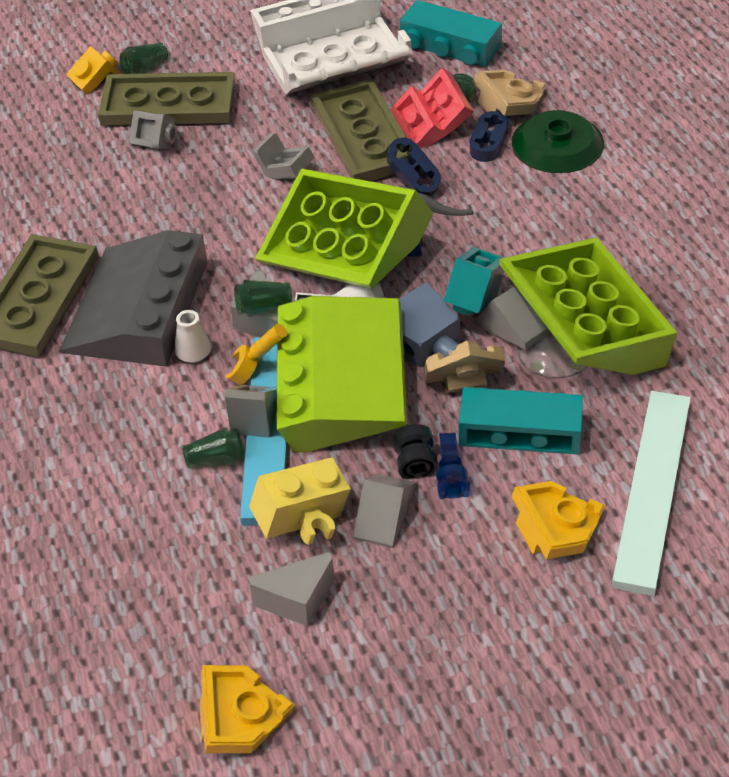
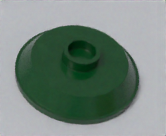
(557, 142)

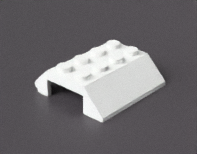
(325, 40)

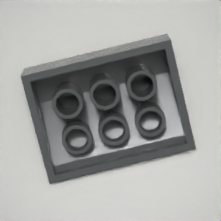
(136, 299)

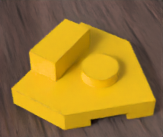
(555, 519)
(238, 709)

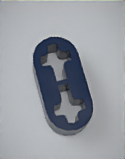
(482, 134)
(419, 163)

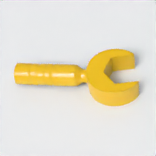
(249, 356)

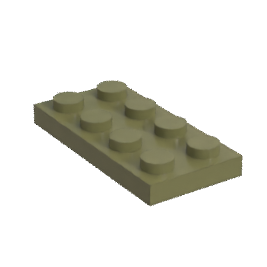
(185, 96)
(359, 128)
(40, 291)

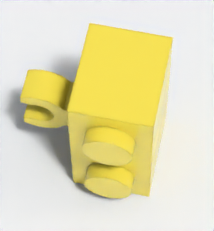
(300, 499)

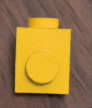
(92, 69)

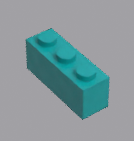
(452, 33)
(520, 420)

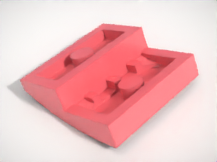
(433, 111)

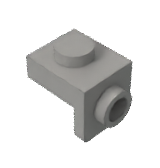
(152, 130)
(281, 162)

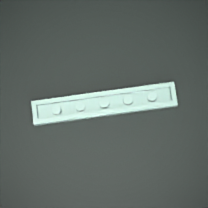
(651, 494)

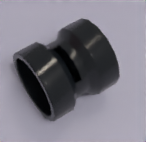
(414, 447)

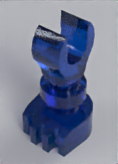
(452, 475)

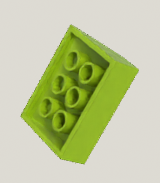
(345, 228)
(593, 307)
(339, 370)

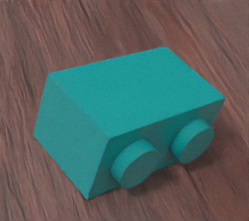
(474, 281)

